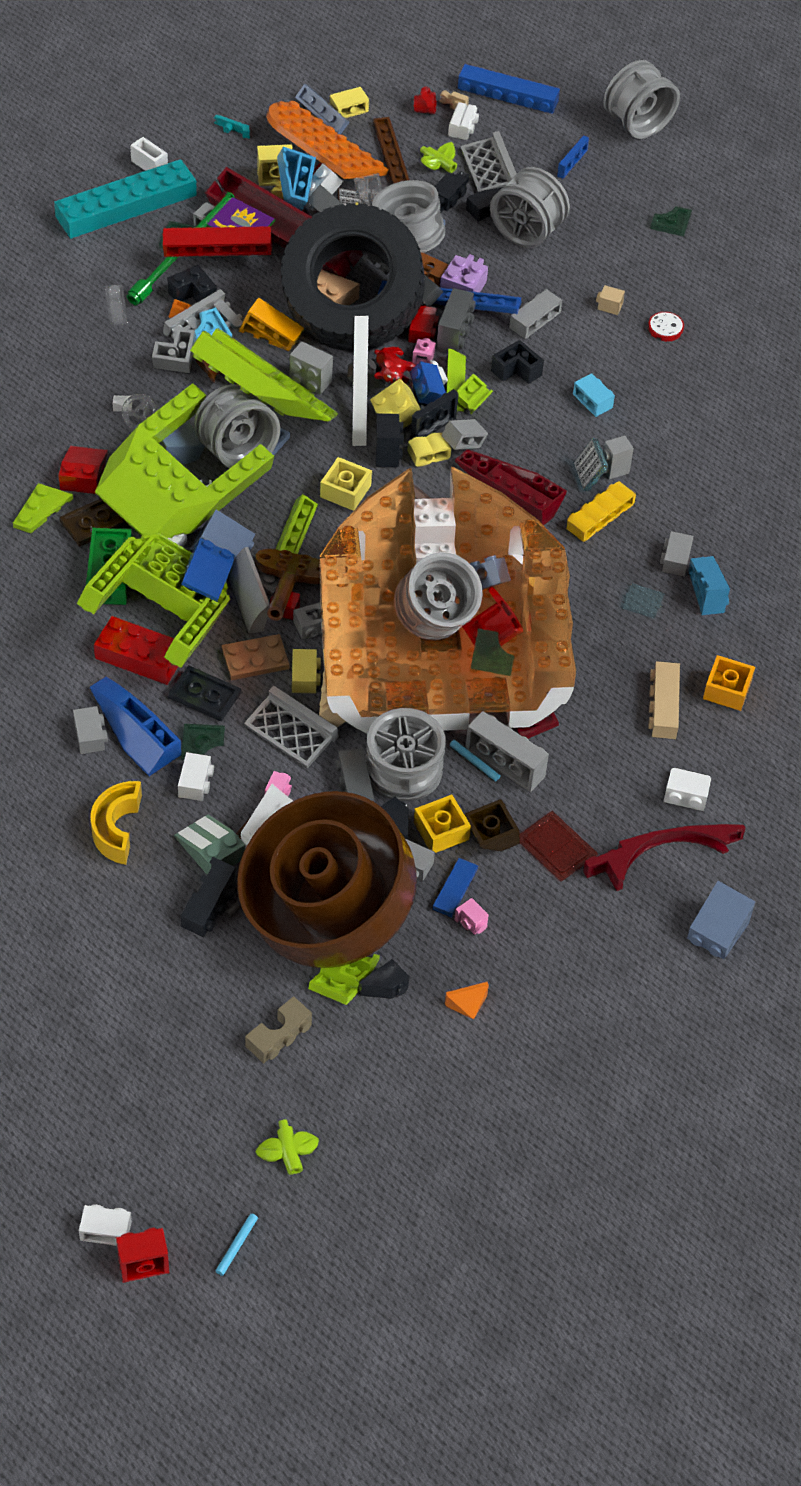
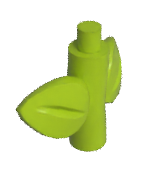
(442, 157)
(288, 1147)

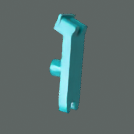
(229, 124)

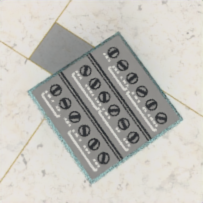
(590, 464)

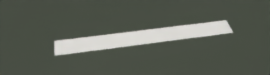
(360, 381)

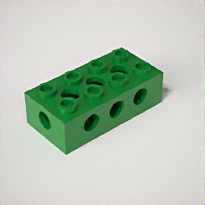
(102, 547)

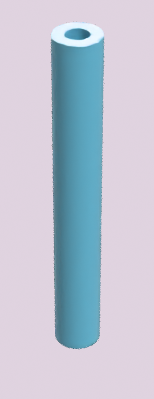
(475, 760)
(236, 1244)

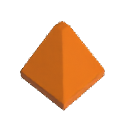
(178, 307)

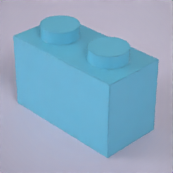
(593, 394)

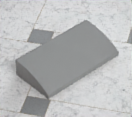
(249, 591)

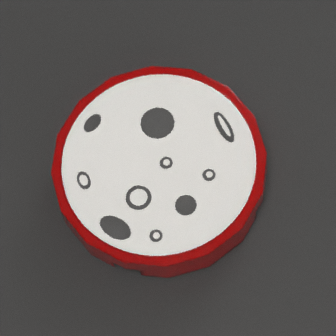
(666, 326)

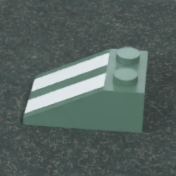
(211, 839)

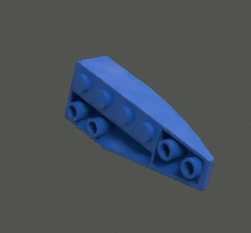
(136, 727)

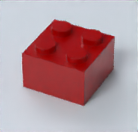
(142, 1254)

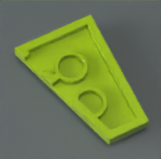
(40, 506)

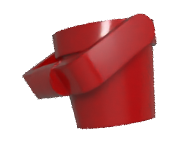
(425, 101)

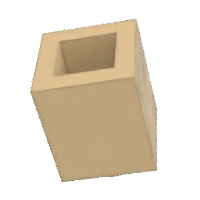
(610, 300)

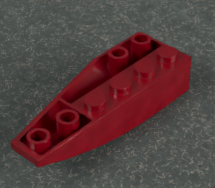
(524, 487)

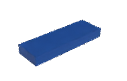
(573, 157)
(455, 887)

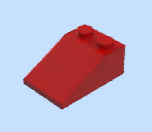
(82, 469)

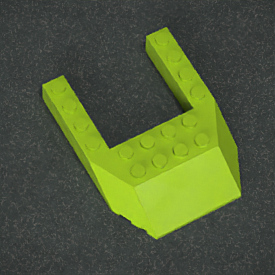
(258, 377)
(156, 490)
(157, 570)

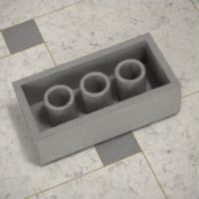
(507, 751)

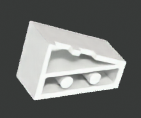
(270, 803)

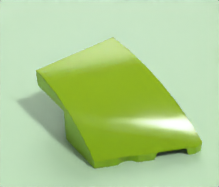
(343, 981)

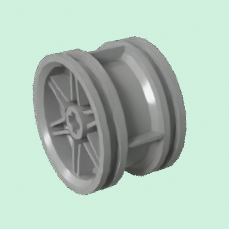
(641, 99)
(417, 207)
(530, 207)
(235, 424)
(465, 586)
(405, 754)

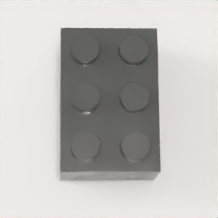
(456, 320)

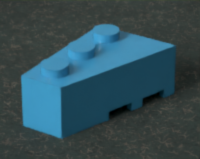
(295, 176)
(709, 585)

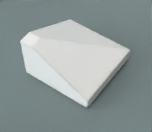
(118, 402)

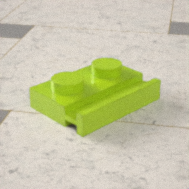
(473, 393)

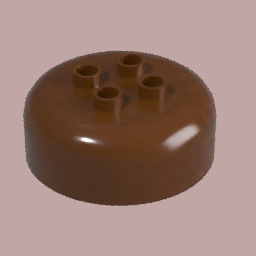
(327, 879)

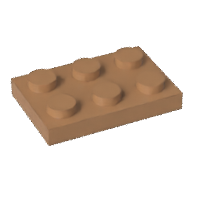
(255, 657)

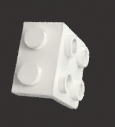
(687, 789)

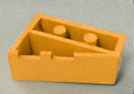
(271, 325)

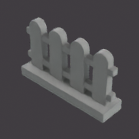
(190, 318)

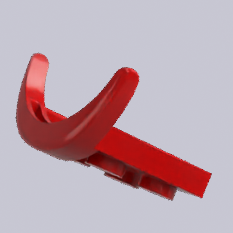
(495, 618)

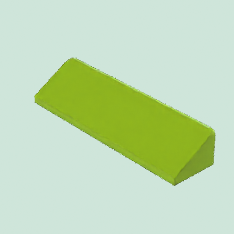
(455, 372)
(297, 524)

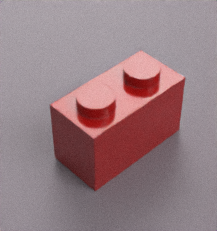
(423, 324)

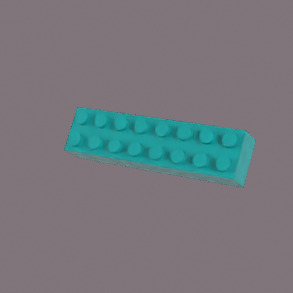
(125, 198)

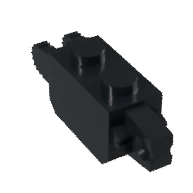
(451, 188)

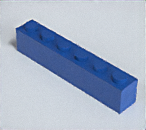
(508, 88)

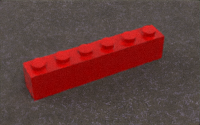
(216, 241)

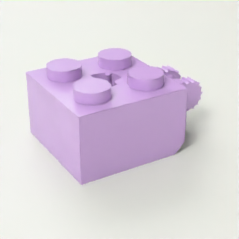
(465, 274)

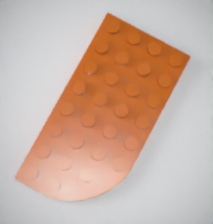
(322, 141)

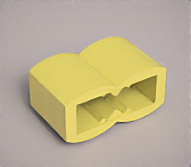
(428, 449)

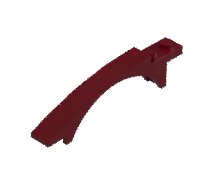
(618, 861)

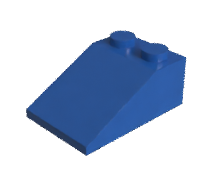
(208, 569)

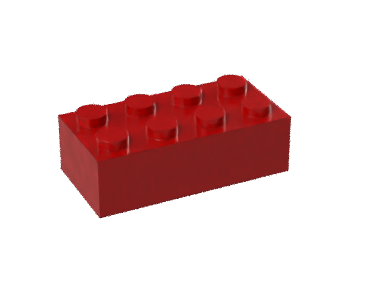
(135, 650)

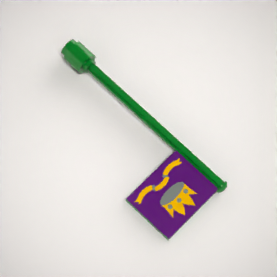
(226, 213)

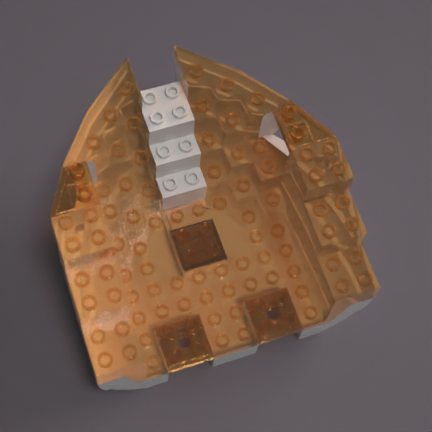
(382, 666)

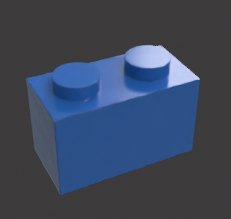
(427, 382)

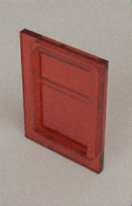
(556, 846)

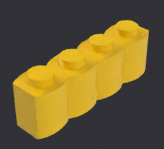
(600, 511)

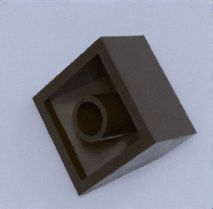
(494, 826)

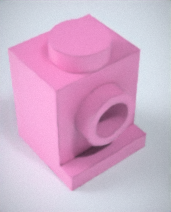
(423, 348)
(281, 781)
(472, 916)

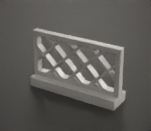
(497, 150)
(304, 716)

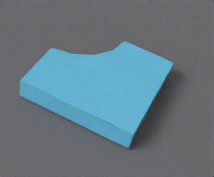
(210, 321)

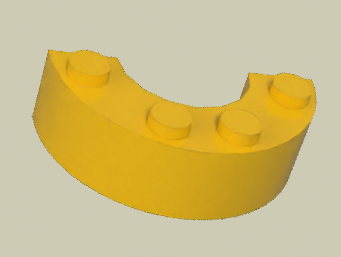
(106, 810)

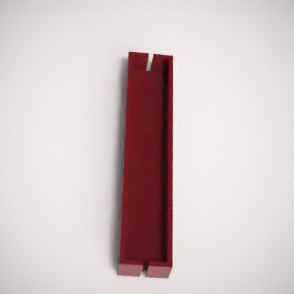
(286, 216)

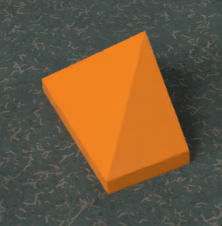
(467, 999)

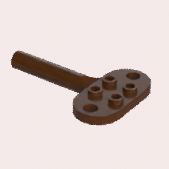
(290, 569)

